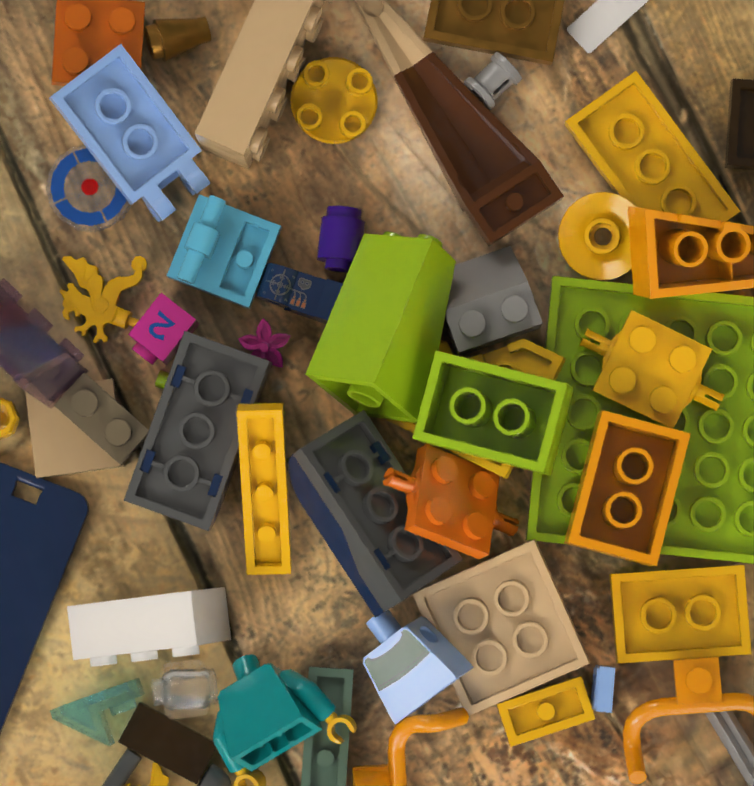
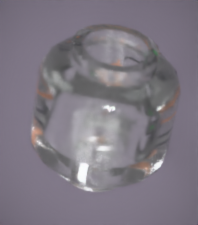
(185, 689)

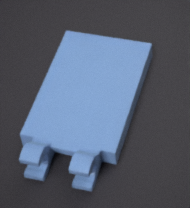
(130, 131)

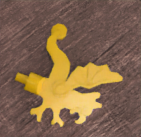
(102, 304)

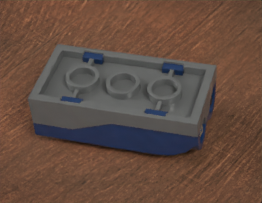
(195, 431)
(361, 518)

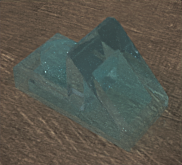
(88, 712)

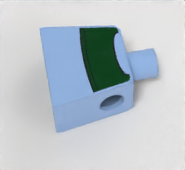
(411, 663)

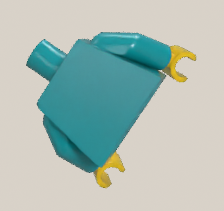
(269, 715)

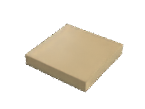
(62, 446)

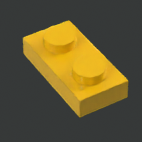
(545, 711)

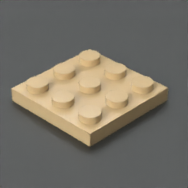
(506, 624)

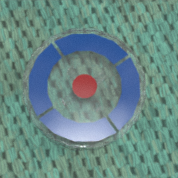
(84, 192)

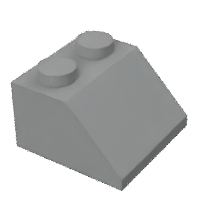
(489, 302)

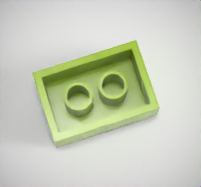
(493, 413)

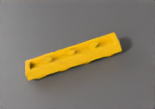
(264, 488)

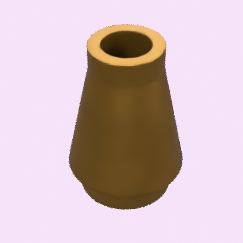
(175, 36)

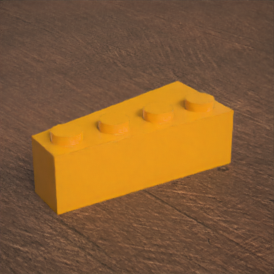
(688, 254)

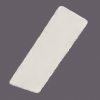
(601, 21)

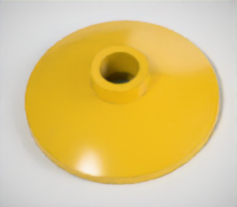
(578, 233)

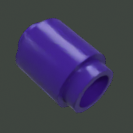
(340, 237)

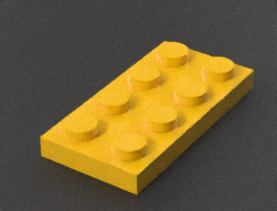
(647, 154)

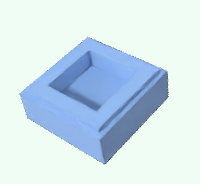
(602, 688)

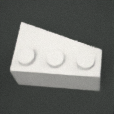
(148, 624)

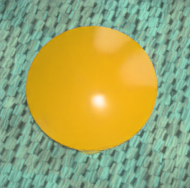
(334, 100)

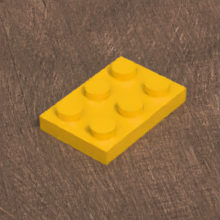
(680, 614)

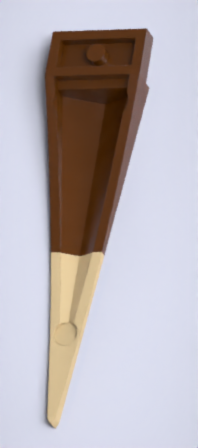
(482, 160)

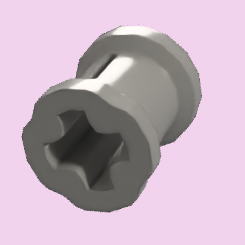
(493, 80)

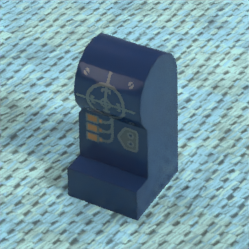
(299, 292)

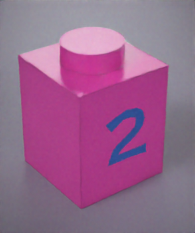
(161, 330)

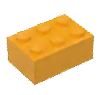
(627, 488)

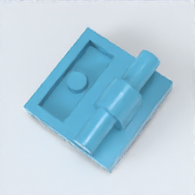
(224, 251)

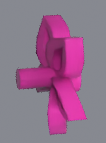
(264, 344)

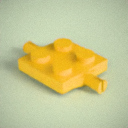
(652, 369)

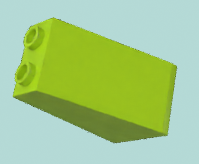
(385, 326)

